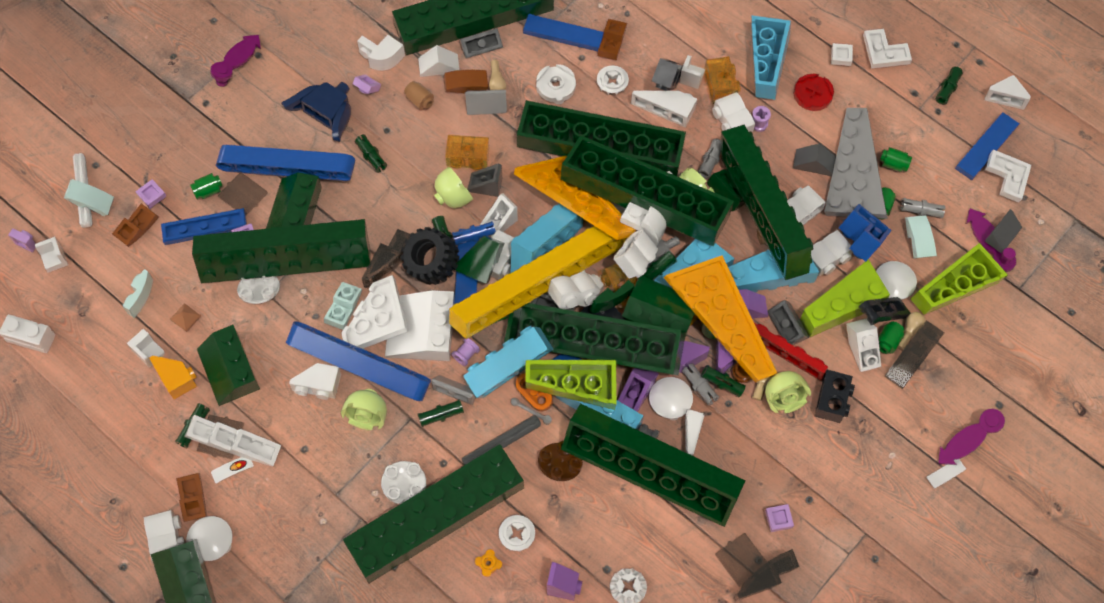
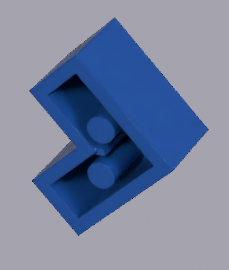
(866, 232)

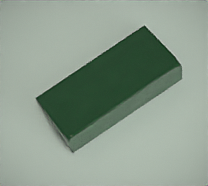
(724, 186)

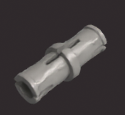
(710, 159)
(923, 208)
(700, 384)

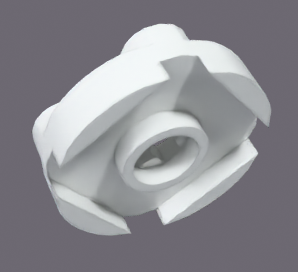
(552, 93)

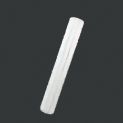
(80, 172)

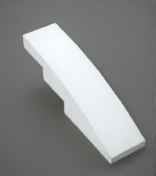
(233, 441)

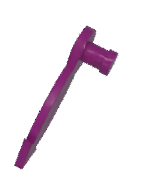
(234, 58)
(982, 229)
(971, 437)

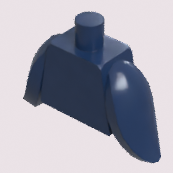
(325, 104)

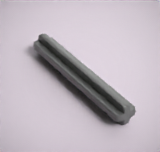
(506, 438)

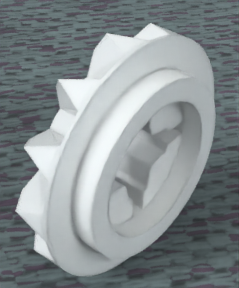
(612, 72)
(517, 522)
(628, 596)

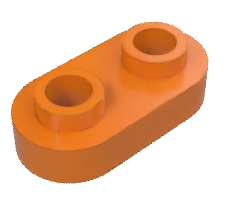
(533, 396)

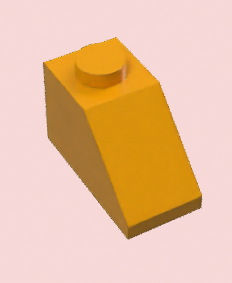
(174, 375)

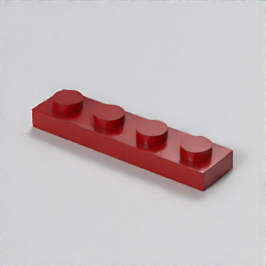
(792, 354)

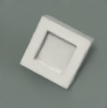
(841, 54)

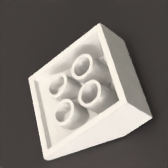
(427, 325)

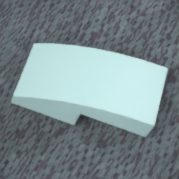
(88, 196)
(921, 235)
(142, 286)
(343, 305)

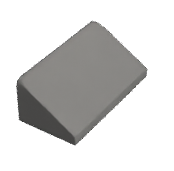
(486, 102)
(453, 389)

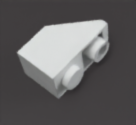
(864, 344)
(317, 380)

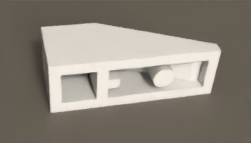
(670, 105)

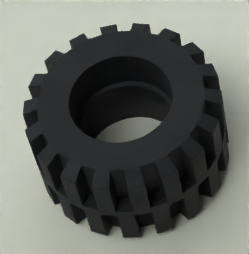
(417, 248)

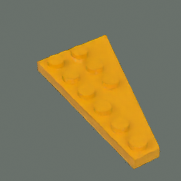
(594, 209)
(719, 305)

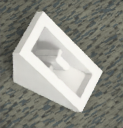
(437, 62)
(1008, 93)
(502, 214)

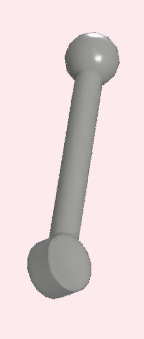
(546, 419)

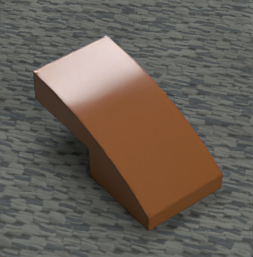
(612, 39)
(464, 80)
(137, 225)
(191, 497)

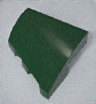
(481, 259)

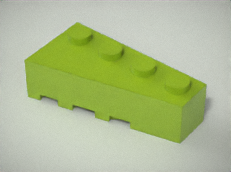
(963, 278)
(843, 300)
(575, 379)

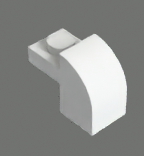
(381, 56)
(649, 220)

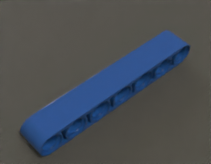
(285, 162)
(358, 361)

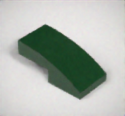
(609, 299)

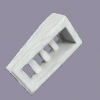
(693, 425)

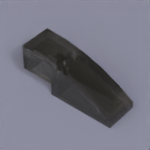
(385, 259)
(914, 354)
(768, 575)

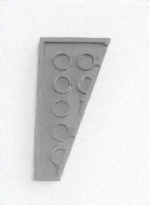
(855, 170)

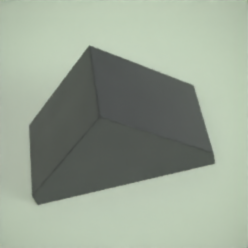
(814, 159)
(486, 181)

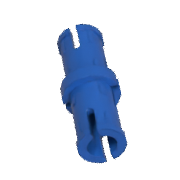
(473, 233)

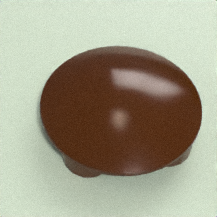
(558, 464)

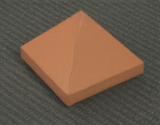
(185, 317)

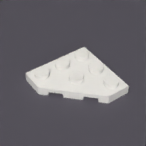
(378, 316)

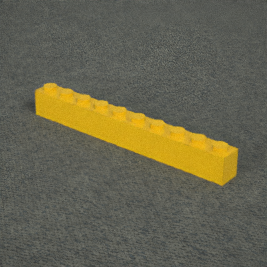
(531, 281)

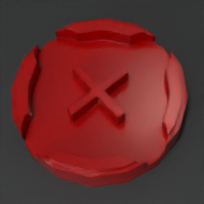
(813, 92)

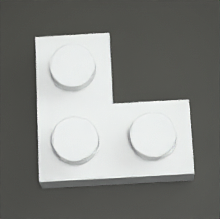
(881, 53)
(1014, 173)

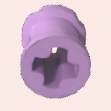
(761, 117)
(465, 352)

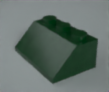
(295, 201)
(658, 306)
(227, 365)
(183, 574)

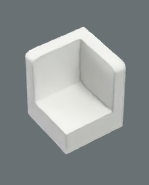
(691, 74)
(51, 254)
(145, 347)

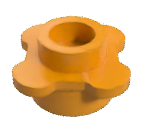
(486, 569)

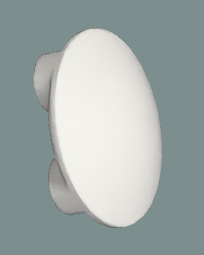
(898, 279)
(258, 289)
(670, 398)
(403, 481)
(213, 537)

